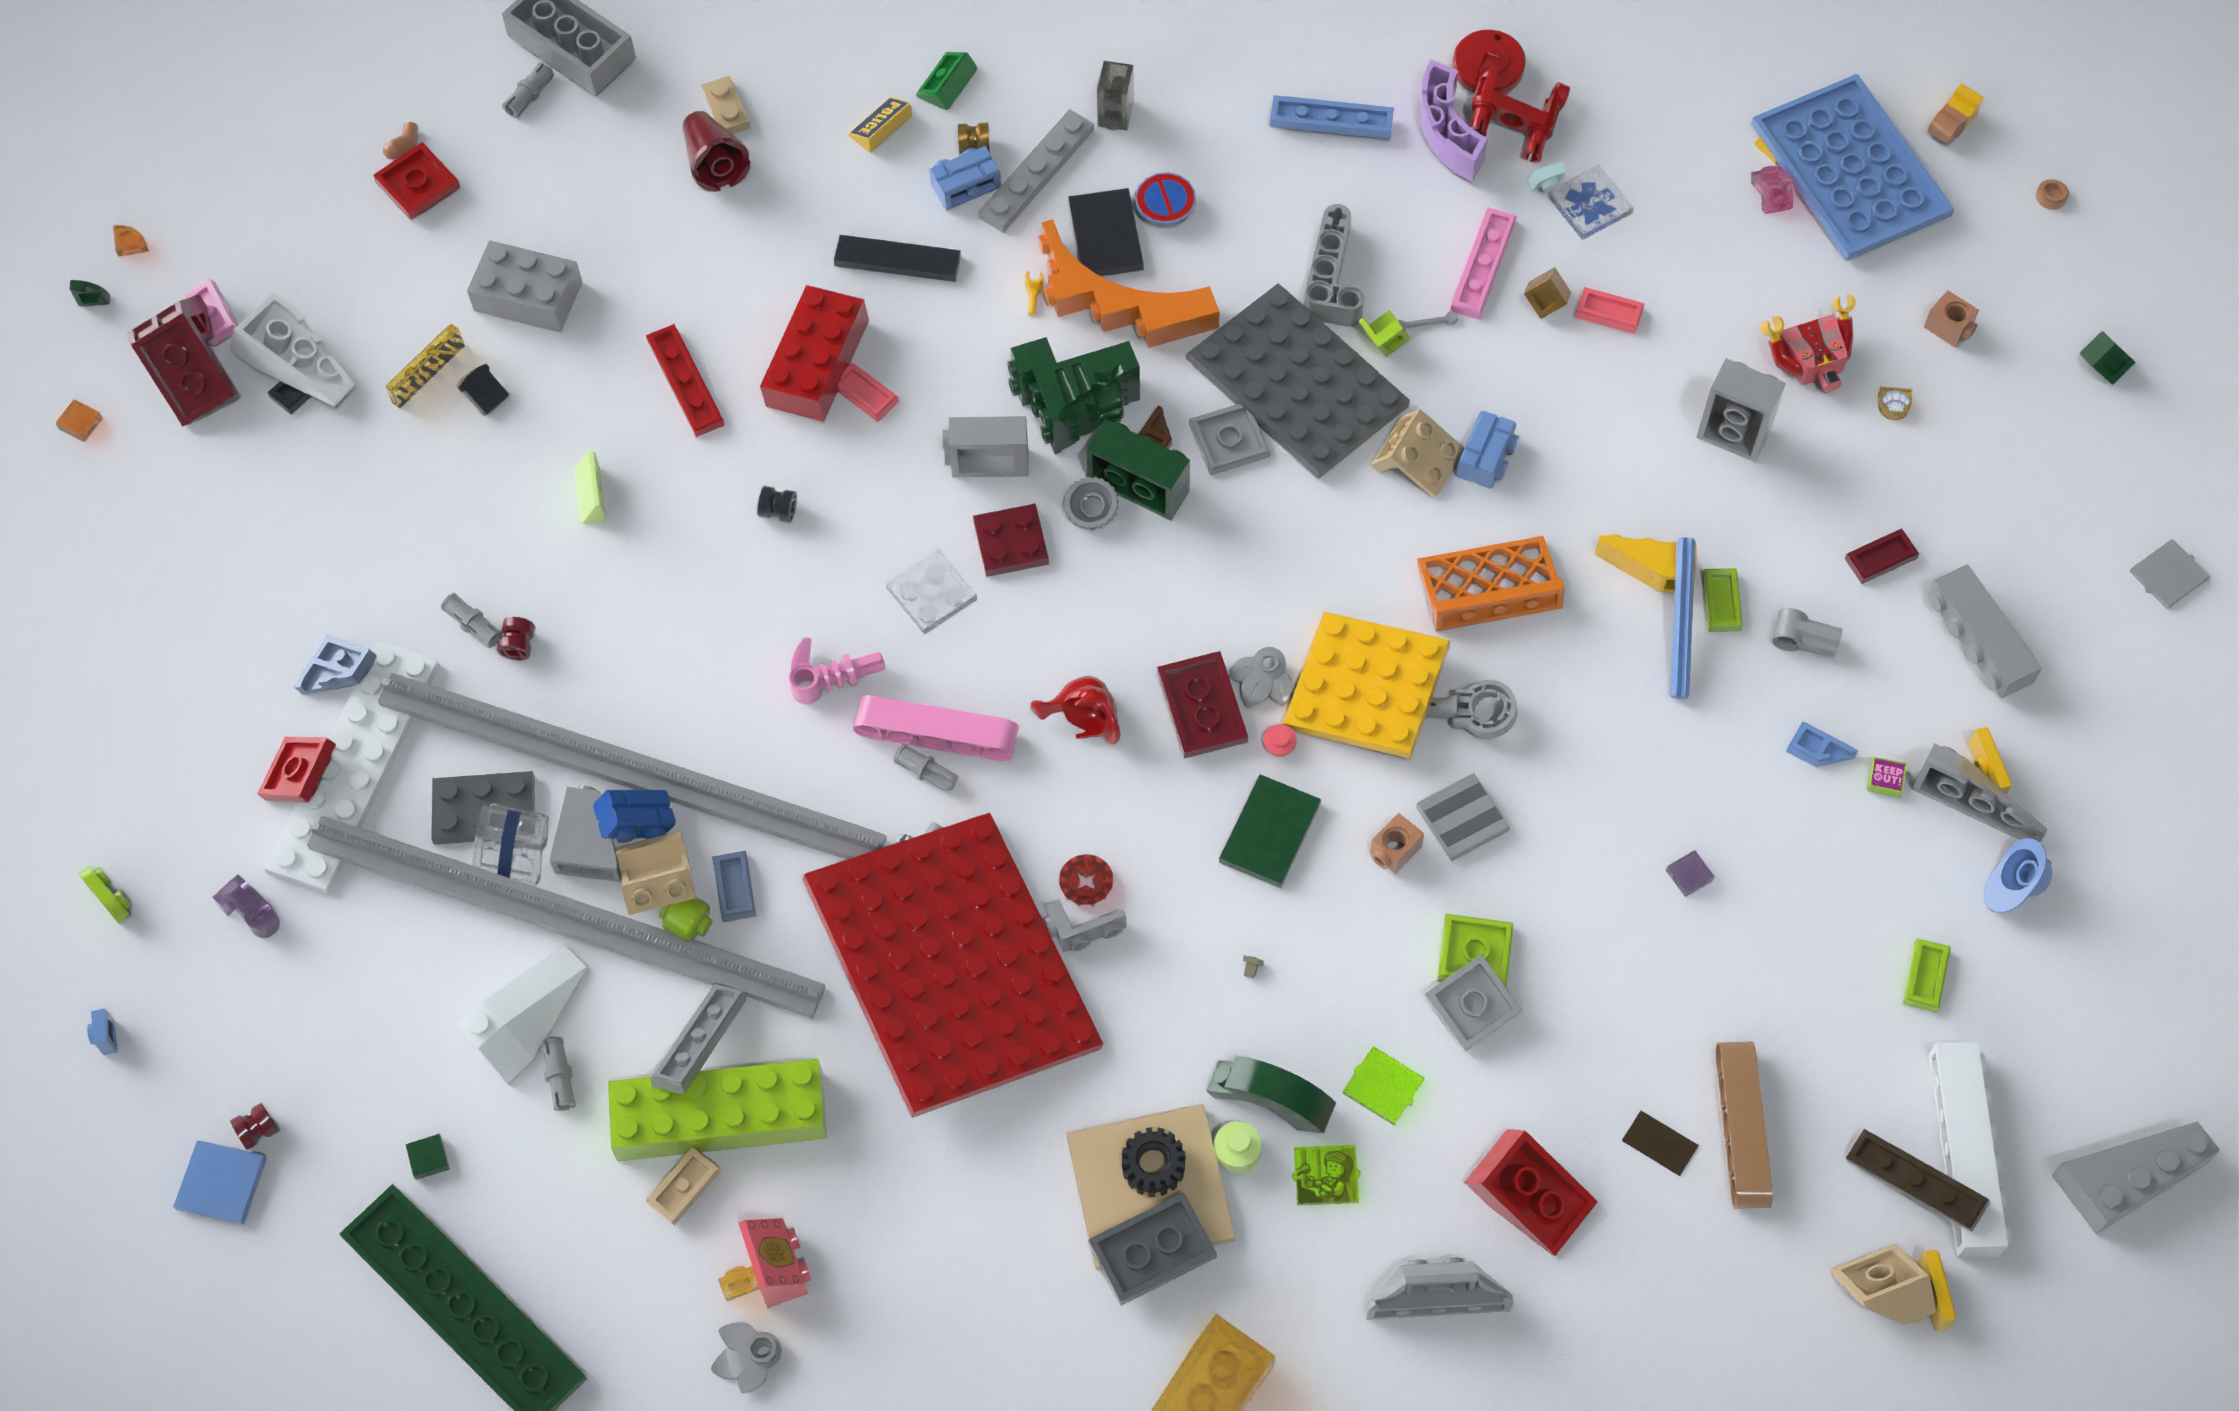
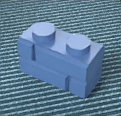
(965, 177)
(1486, 450)

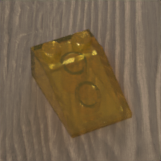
(1217, 1372)

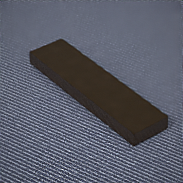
(1918, 1180)

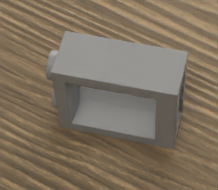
(987, 446)

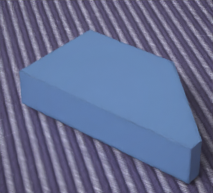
(1819, 747)

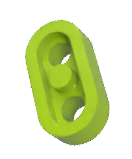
(114, 903)

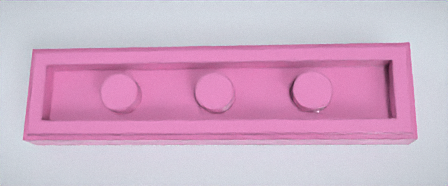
(1483, 263)

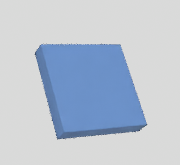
(220, 1182)

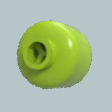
(687, 918)

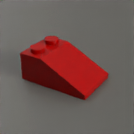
(1531, 1190)

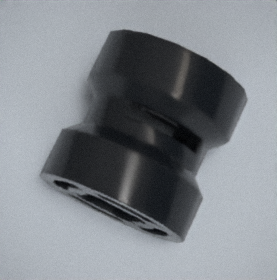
(777, 504)

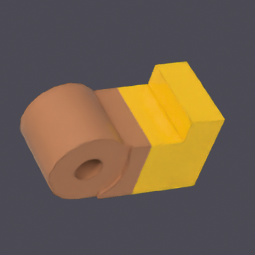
(1956, 114)

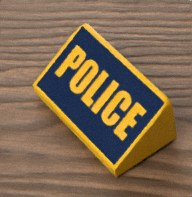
(881, 123)

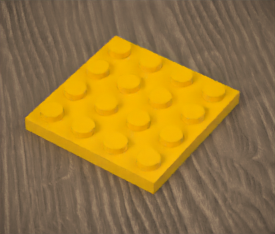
(1367, 684)

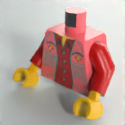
(1814, 348)

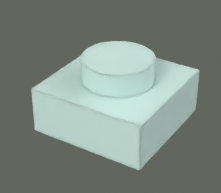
(1547, 177)

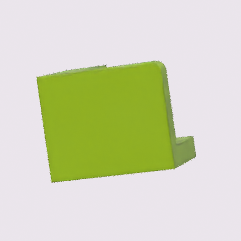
(1386, 333)

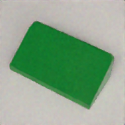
(947, 79)

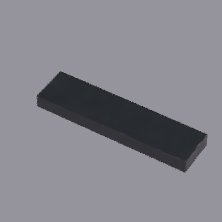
(897, 258)

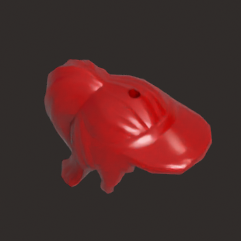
(1086, 705)

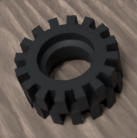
(1153, 1182)

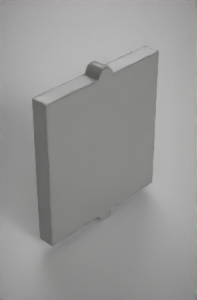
(2169, 574)

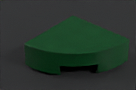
(88, 293)

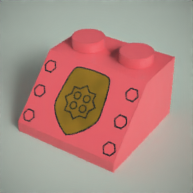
(774, 1260)

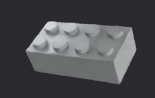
(571, 40)

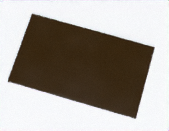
(1660, 1143)

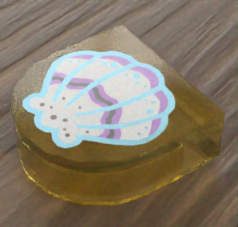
(1894, 402)

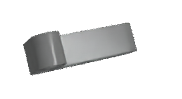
(1327, 288)

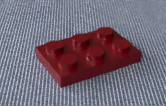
(1202, 704)

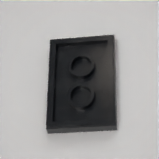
(1106, 232)

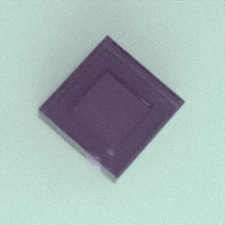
(1690, 873)

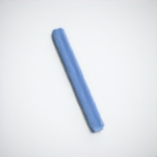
(1683, 618)

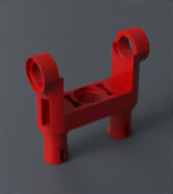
(1511, 112)

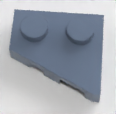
(335, 666)

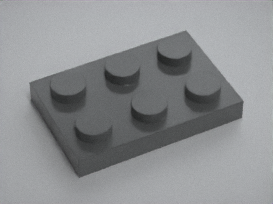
(460, 799)
(1152, 1248)

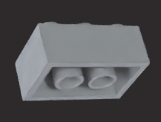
(524, 286)
(1740, 409)

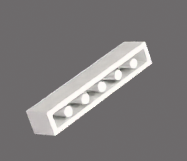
(1968, 1142)

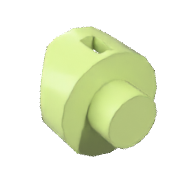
(1238, 1147)

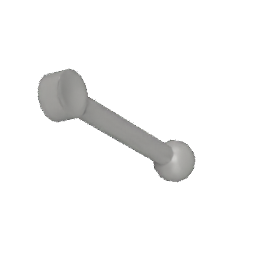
(1450, 318)

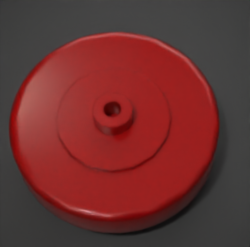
(1471, 51)

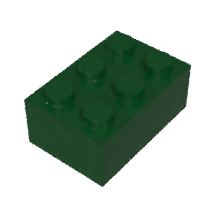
(1139, 468)

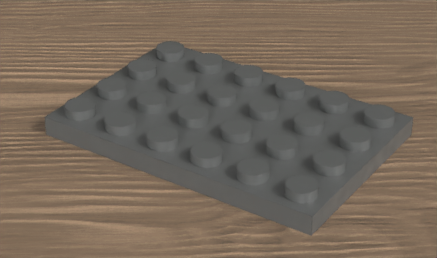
(1298, 380)

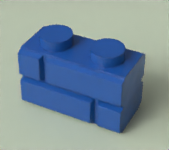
(633, 814)

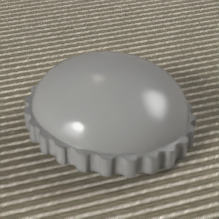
(1091, 503)

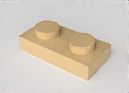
(726, 104)
(683, 1186)

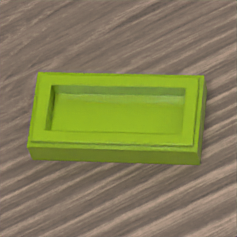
(1722, 600)
(1926, 975)

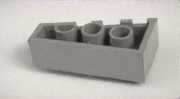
(2129, 1175)

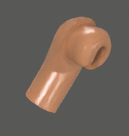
(402, 144)

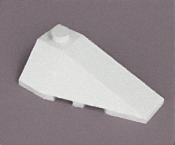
(285, 348)
(518, 1017)

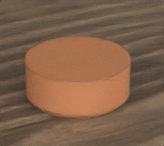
(2052, 194)

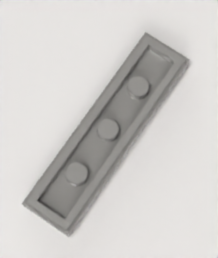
(698, 1039)

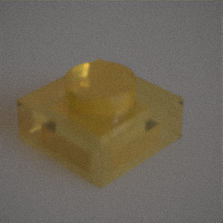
(738, 1282)

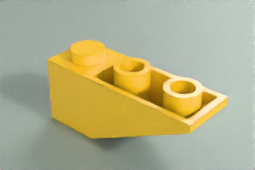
(1643, 559)

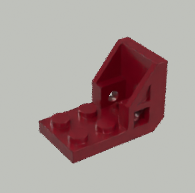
(180, 360)

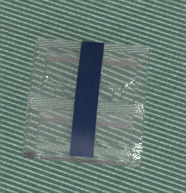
(510, 842)

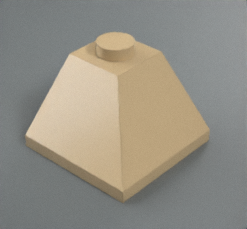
(1889, 1285)

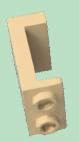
(655, 873)

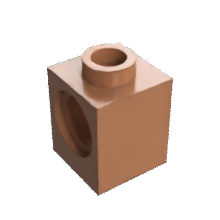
(1955, 308)
(1399, 831)

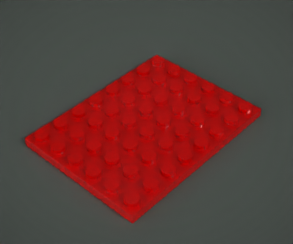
(951, 964)

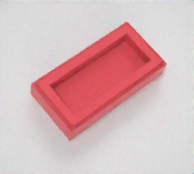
(1609, 310)
(866, 392)

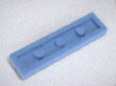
(1331, 117)

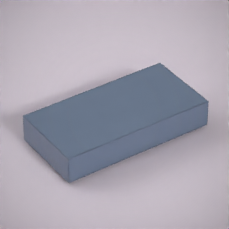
(734, 886)

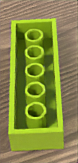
(718, 1111)

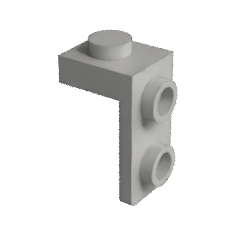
(1082, 936)

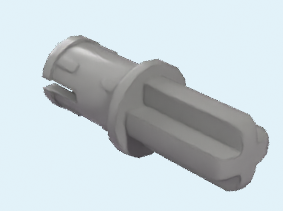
(925, 768)

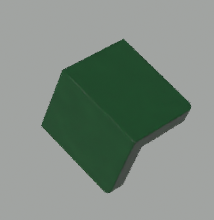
(2107, 357)

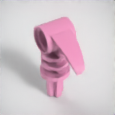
(825, 676)

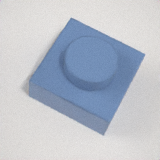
(102, 1031)

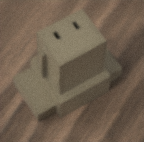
(1251, 966)

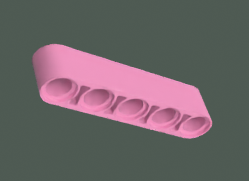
(936, 728)

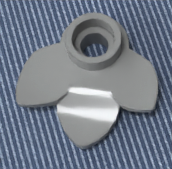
(1260, 681)
(741, 1357)

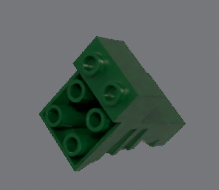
(1076, 392)

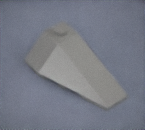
(1965, 788)

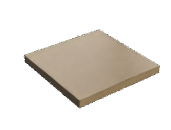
(1110, 1200)

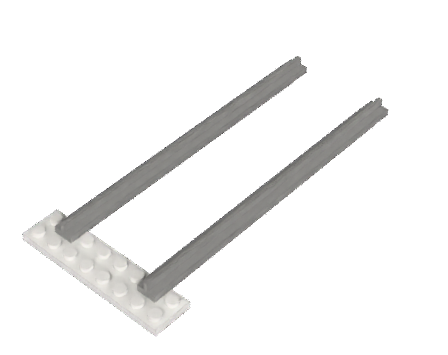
(367, 739)

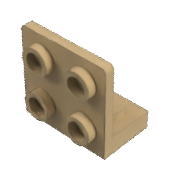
(1420, 451)

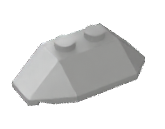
(1438, 1290)

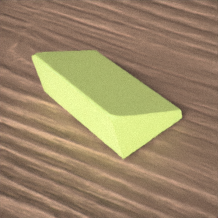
(590, 490)

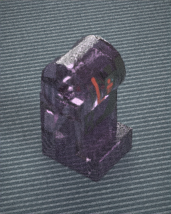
(250, 905)

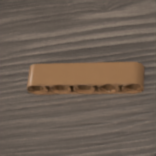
(1743, 1125)

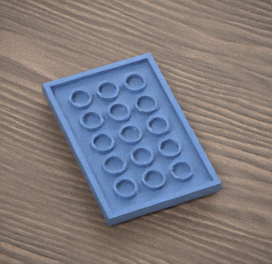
(1852, 167)

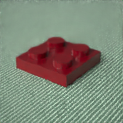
(1010, 540)

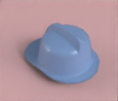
(2019, 875)

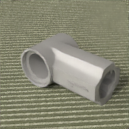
(1797, 631)

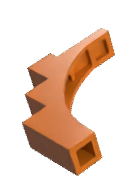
(1156, 315)

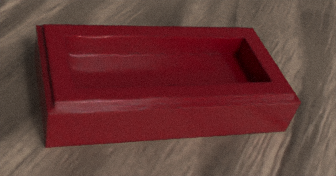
(1881, 556)

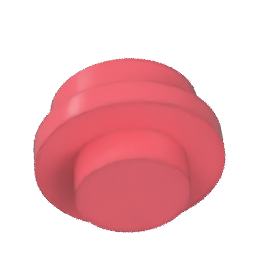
(1280, 740)

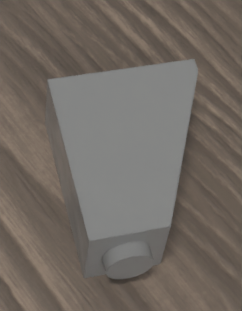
(578, 841)

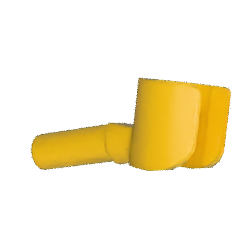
(1034, 287)

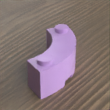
(1446, 133)

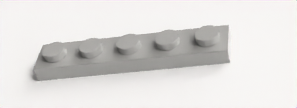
(1036, 171)

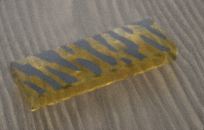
(425, 366)

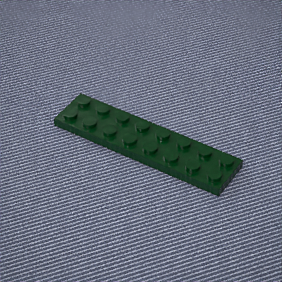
(462, 1305)

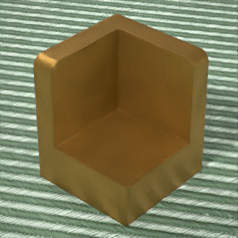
(1547, 293)

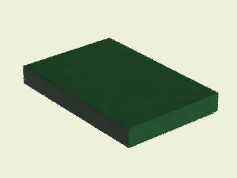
(1270, 831)

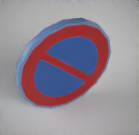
(1165, 198)

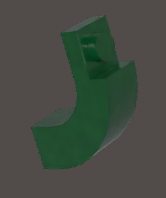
(1275, 1089)

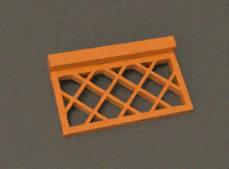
(1497, 601)

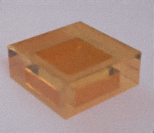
(79, 420)

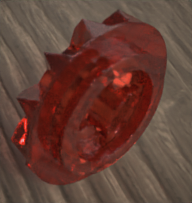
(1086, 866)

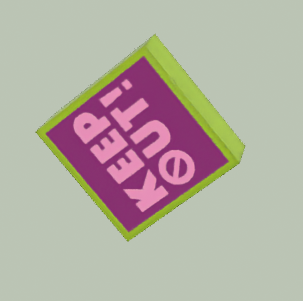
(1886, 777)

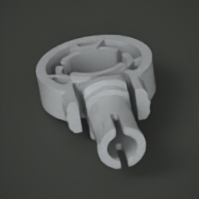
(1469, 699)

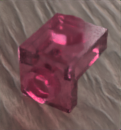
(1774, 187)

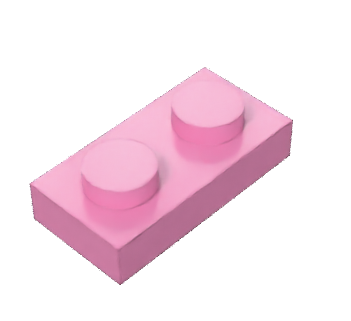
(219, 314)

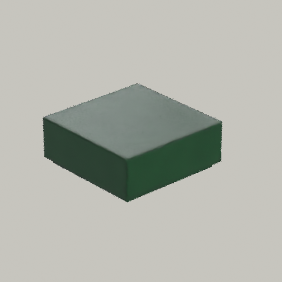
(427, 1156)

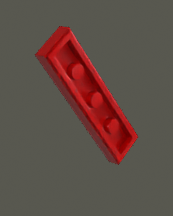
(685, 380)

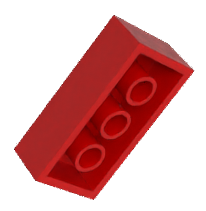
(814, 353)

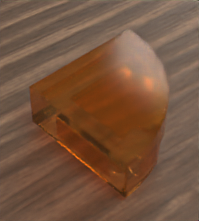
(128, 240)

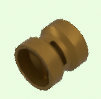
(967, 133)

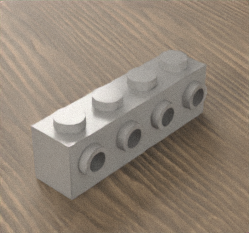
(1984, 631)

